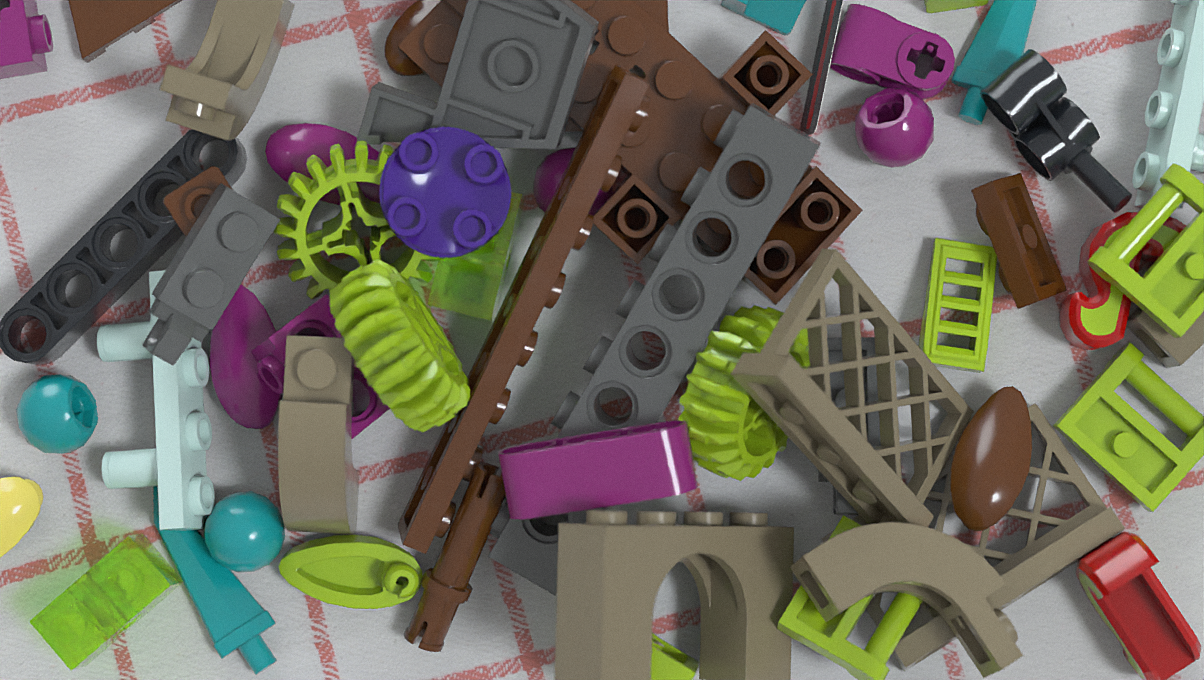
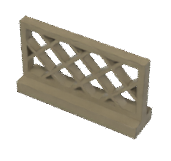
(837, 437)
(1026, 568)

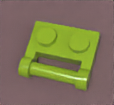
(1175, 282)
(1123, 440)
(830, 638)

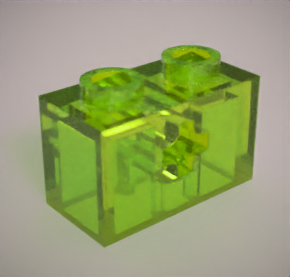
(474, 282)
(106, 601)

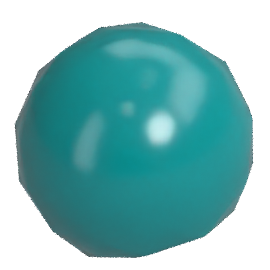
(57, 414)
(244, 531)

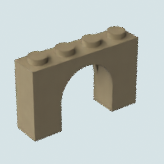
(616, 568)

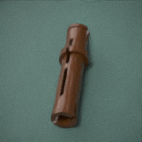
(449, 580)

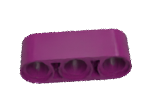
(598, 469)

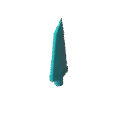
(993, 49)
(221, 599)

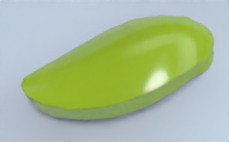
(352, 571)

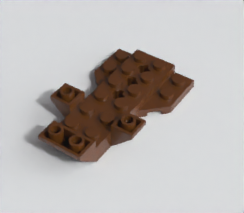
(679, 134)

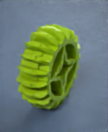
(333, 237)
(399, 346)
(723, 421)

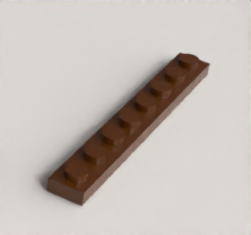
(535, 286)

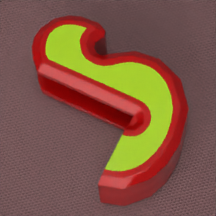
(1103, 315)
(1137, 607)

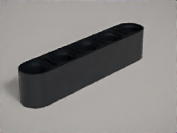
(94, 258)

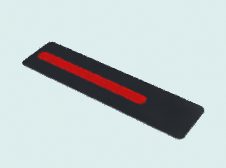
(821, 66)

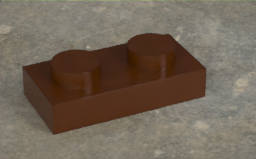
(1018, 239)

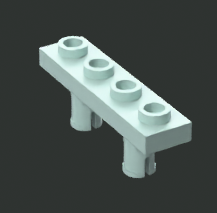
(1177, 104)
(180, 427)

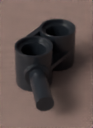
(1050, 128)

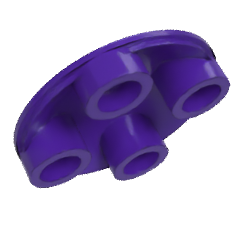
(445, 192)

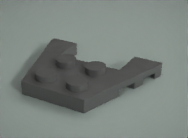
(505, 81)

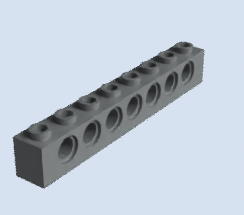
(783, 154)

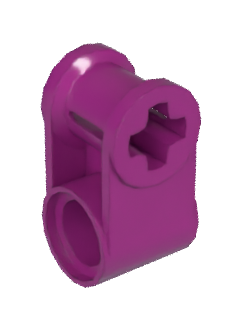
(881, 52)

